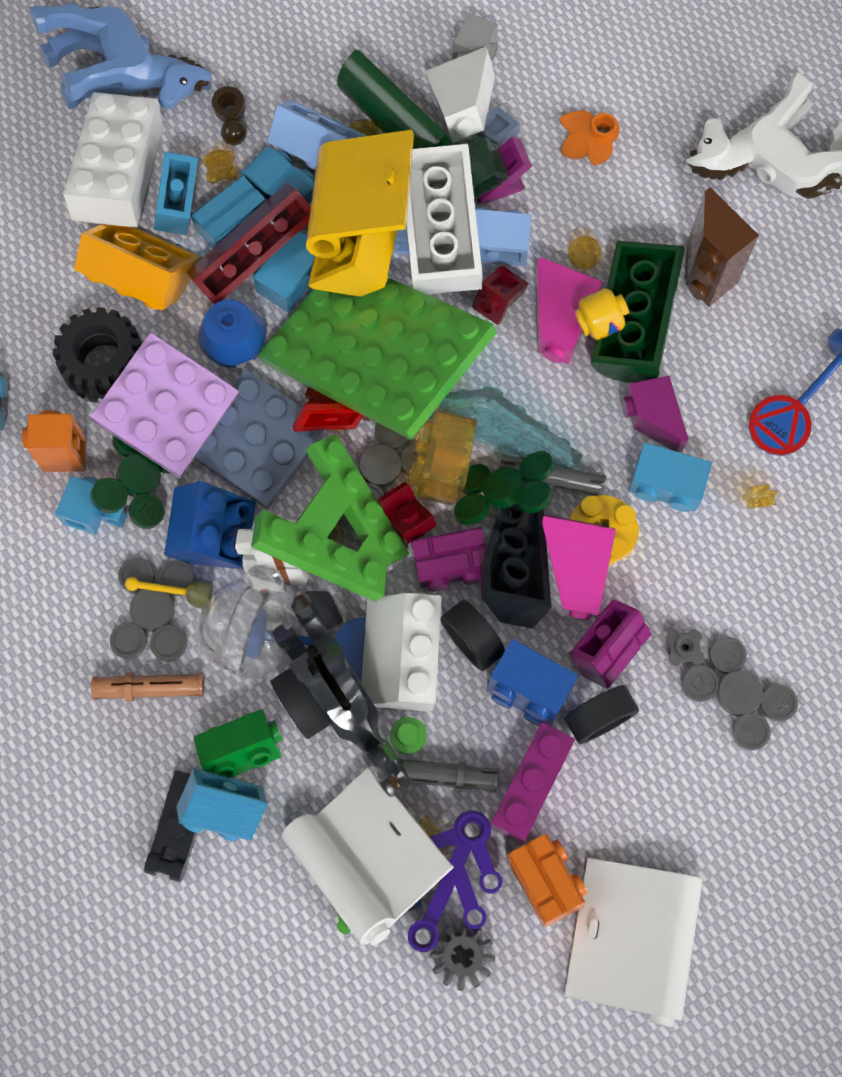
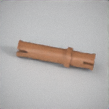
(147, 686)

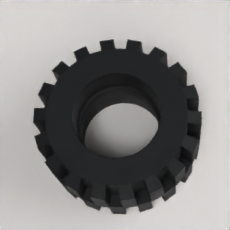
(84, 335)

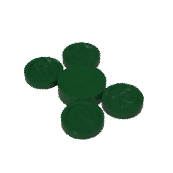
(134, 477)
(506, 488)

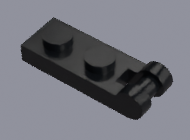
(171, 835)

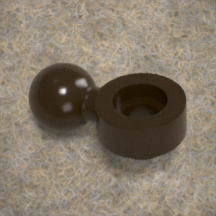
(232, 130)

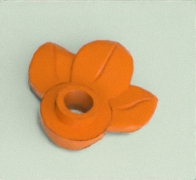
(585, 137)

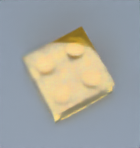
(443, 458)

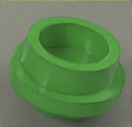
(408, 735)

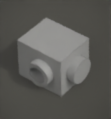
(476, 34)

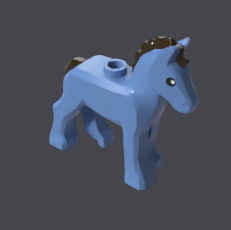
(124, 55)

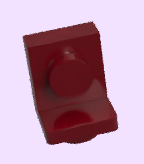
(498, 294)
(406, 513)

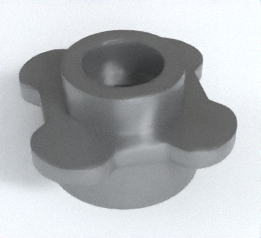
(677, 654)

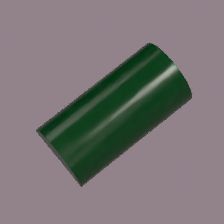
(386, 102)
(648, 282)

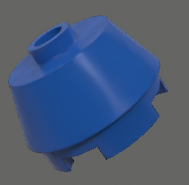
(231, 333)

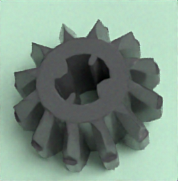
(458, 969)

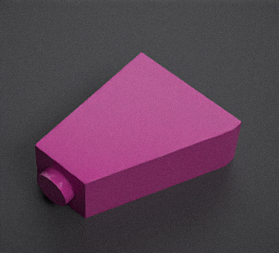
(557, 298)
(579, 561)

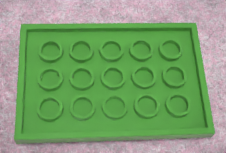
(379, 352)

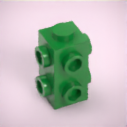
(239, 745)

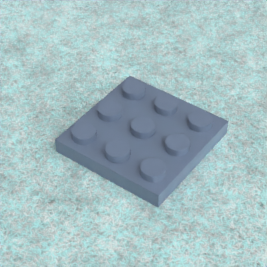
(256, 441)

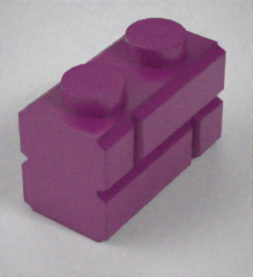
(449, 558)
(610, 643)

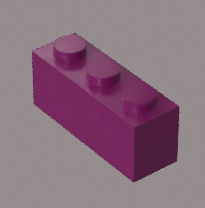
(532, 783)

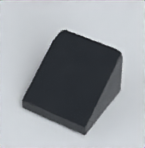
(326, 608)

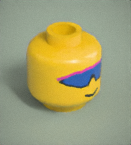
(601, 314)

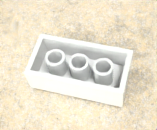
(114, 160)
(443, 221)

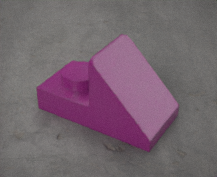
(517, 164)

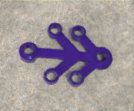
(458, 876)

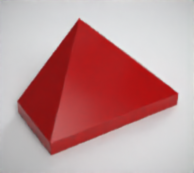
(326, 414)

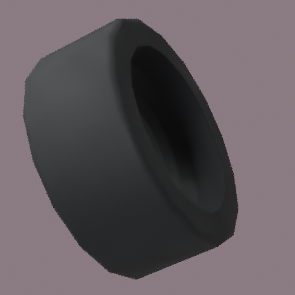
(473, 635)
(299, 704)
(601, 714)

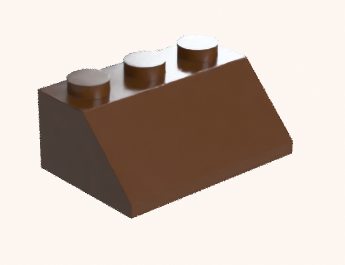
(717, 249)

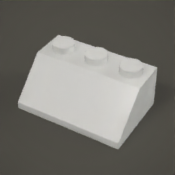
(402, 651)

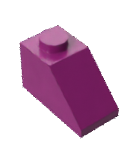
(656, 412)

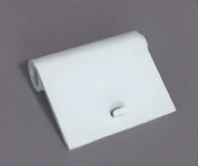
(362, 860)
(641, 939)

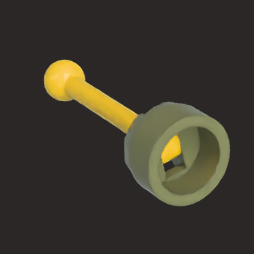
(196, 593)

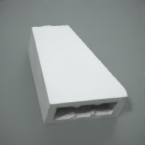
(463, 92)

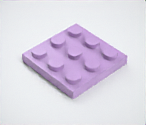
(164, 405)

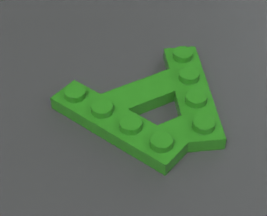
(306, 540)

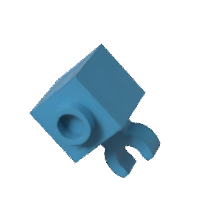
(78, 510)

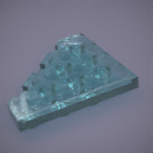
(508, 425)

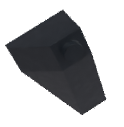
(516, 568)

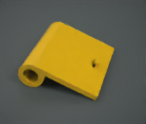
(359, 189)

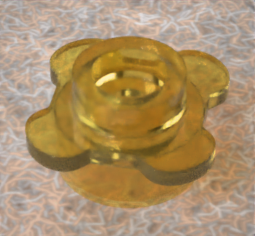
(218, 158)

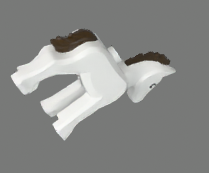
(772, 149)

